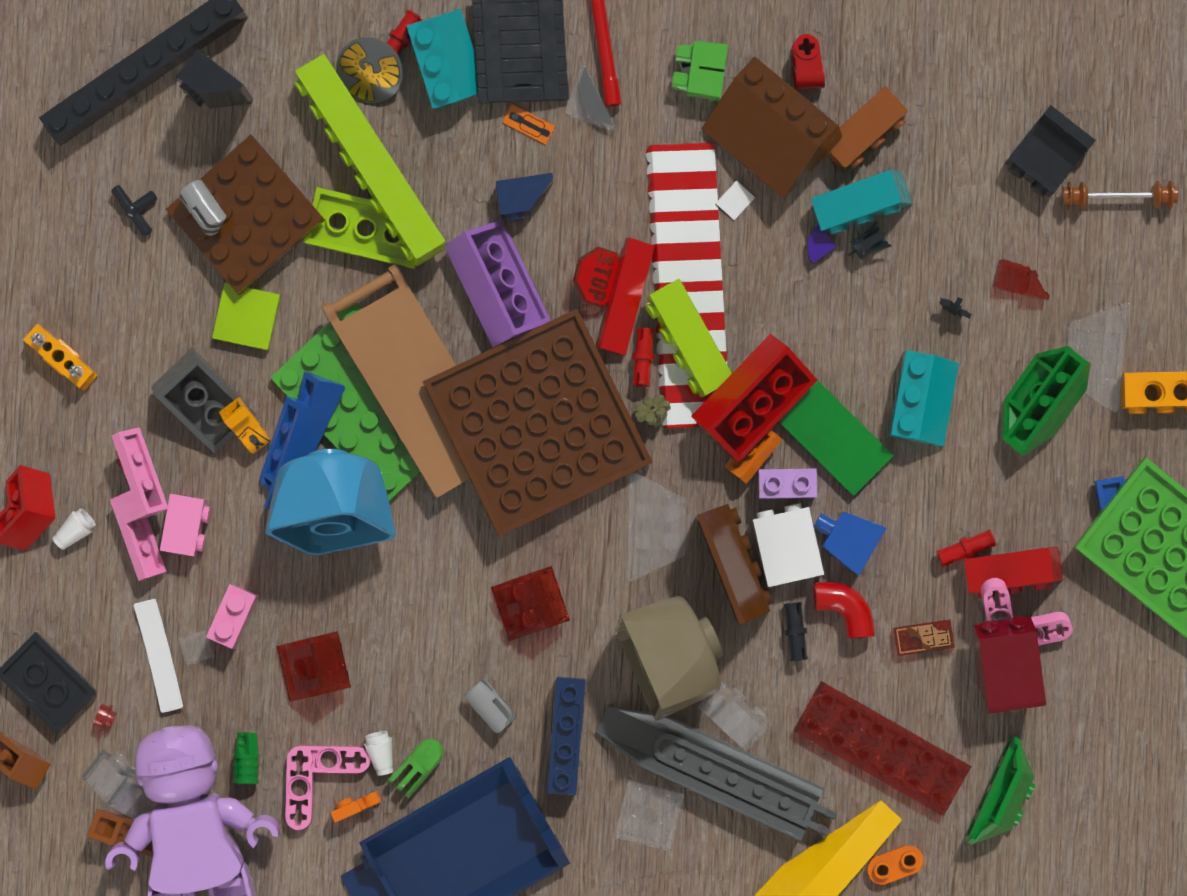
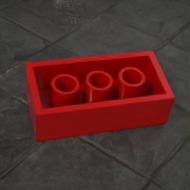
(754, 397)

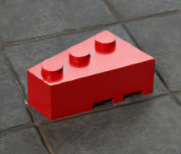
(1016, 569)

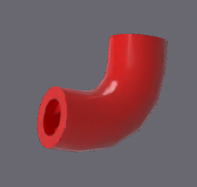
(849, 604)

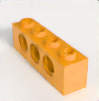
(1133, 391)

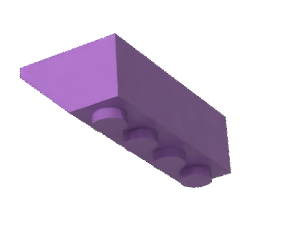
(497, 282)

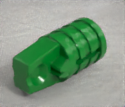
(246, 759)

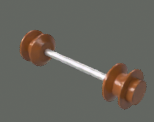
(1159, 195)

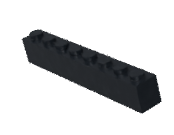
(141, 68)

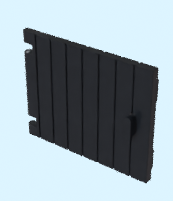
(520, 46)

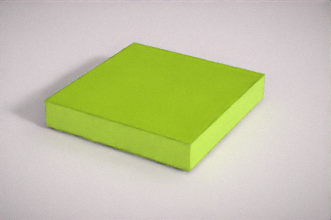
(246, 317)

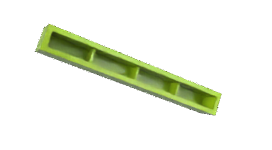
(370, 160)

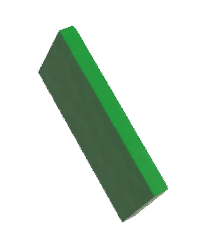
(835, 438)

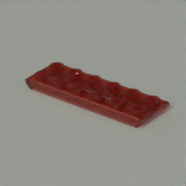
(882, 748)

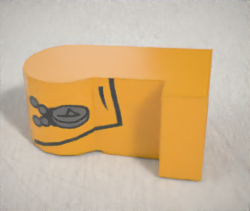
(245, 425)

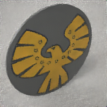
(370, 70)

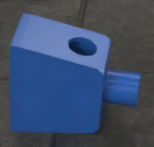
(849, 539)

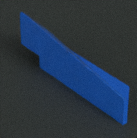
(300, 425)

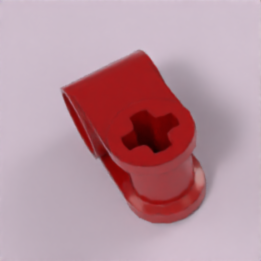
(807, 69)

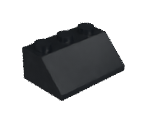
(211, 84)

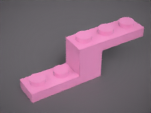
(139, 503)

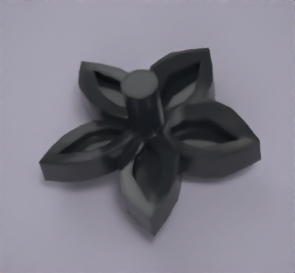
(955, 308)

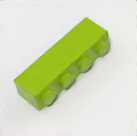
(688, 337)

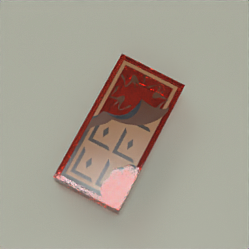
(923, 637)

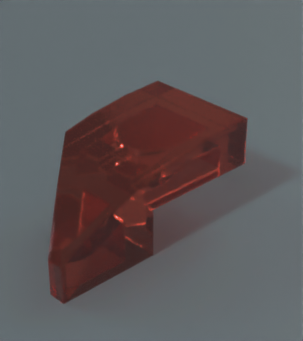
(1018, 280)

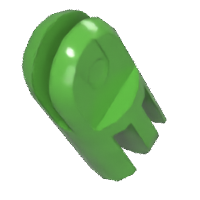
(424, 760)

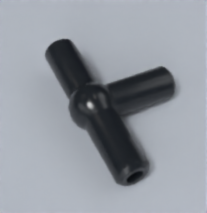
(133, 209)

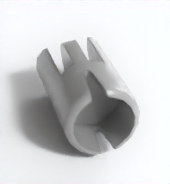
(203, 207)
(490, 706)

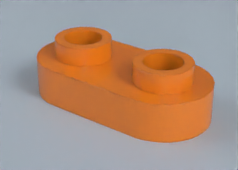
(895, 864)

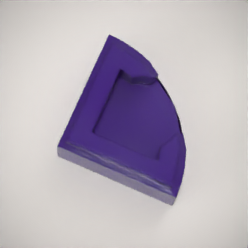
(818, 245)

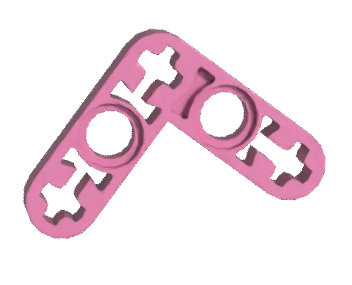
(1049, 620)
(315, 765)

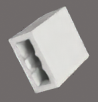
(787, 545)

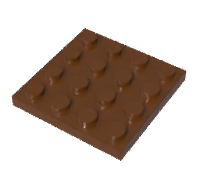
(262, 213)

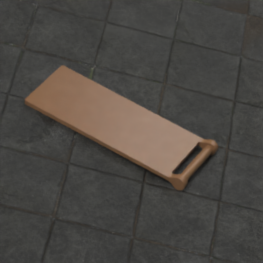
(395, 354)

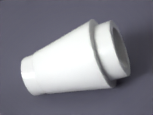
(74, 528)
(380, 752)

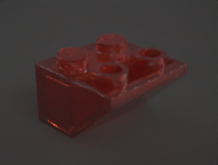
(530, 603)

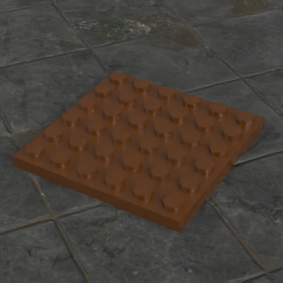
(537, 422)

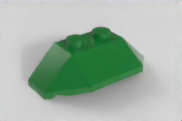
(1043, 398)
(1004, 795)

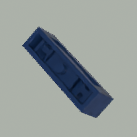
(566, 735)

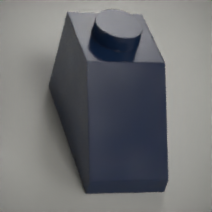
(521, 195)

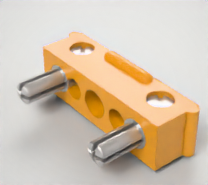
(80, 373)

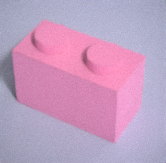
(184, 525)
(232, 616)

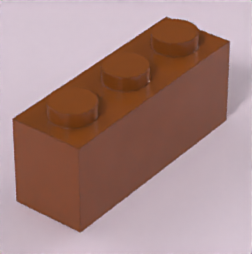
(866, 129)

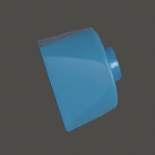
(329, 503)

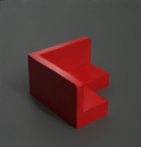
(28, 507)

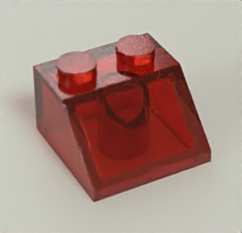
(313, 666)

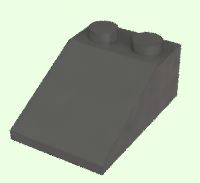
(196, 396)

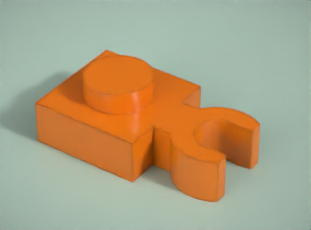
(348, 807)

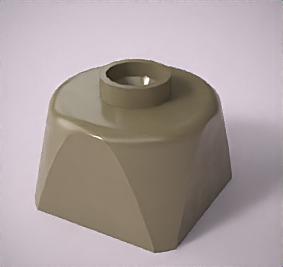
(670, 654)

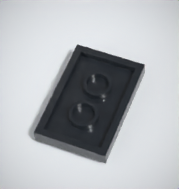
(46, 682)

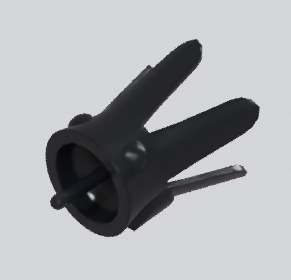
(868, 243)

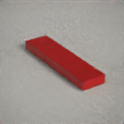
(625, 296)

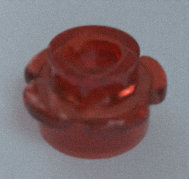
(104, 717)

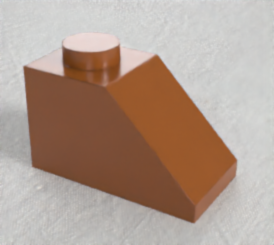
(21, 762)

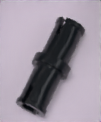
(795, 631)

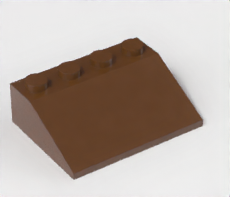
(771, 128)
(733, 563)

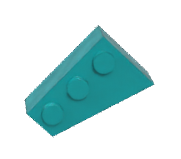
(861, 201)

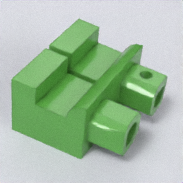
(706, 69)

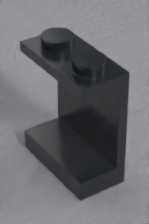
(1049, 152)

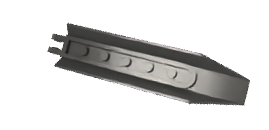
(716, 770)

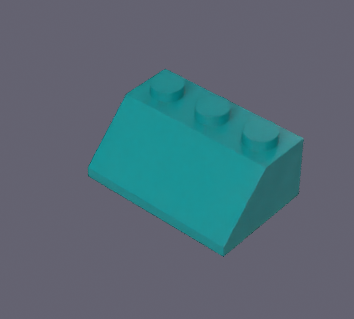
(445, 57)
(923, 398)

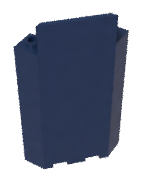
(467, 842)

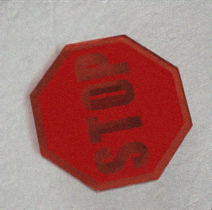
(596, 276)

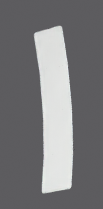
(158, 655)

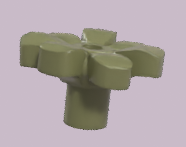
(652, 410)

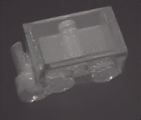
(734, 716)

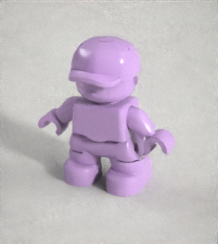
(185, 826)

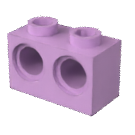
(787, 483)

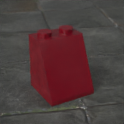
(1009, 665)

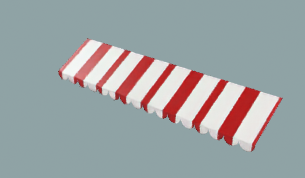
(687, 250)

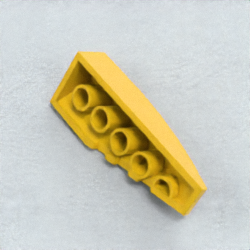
(836, 859)

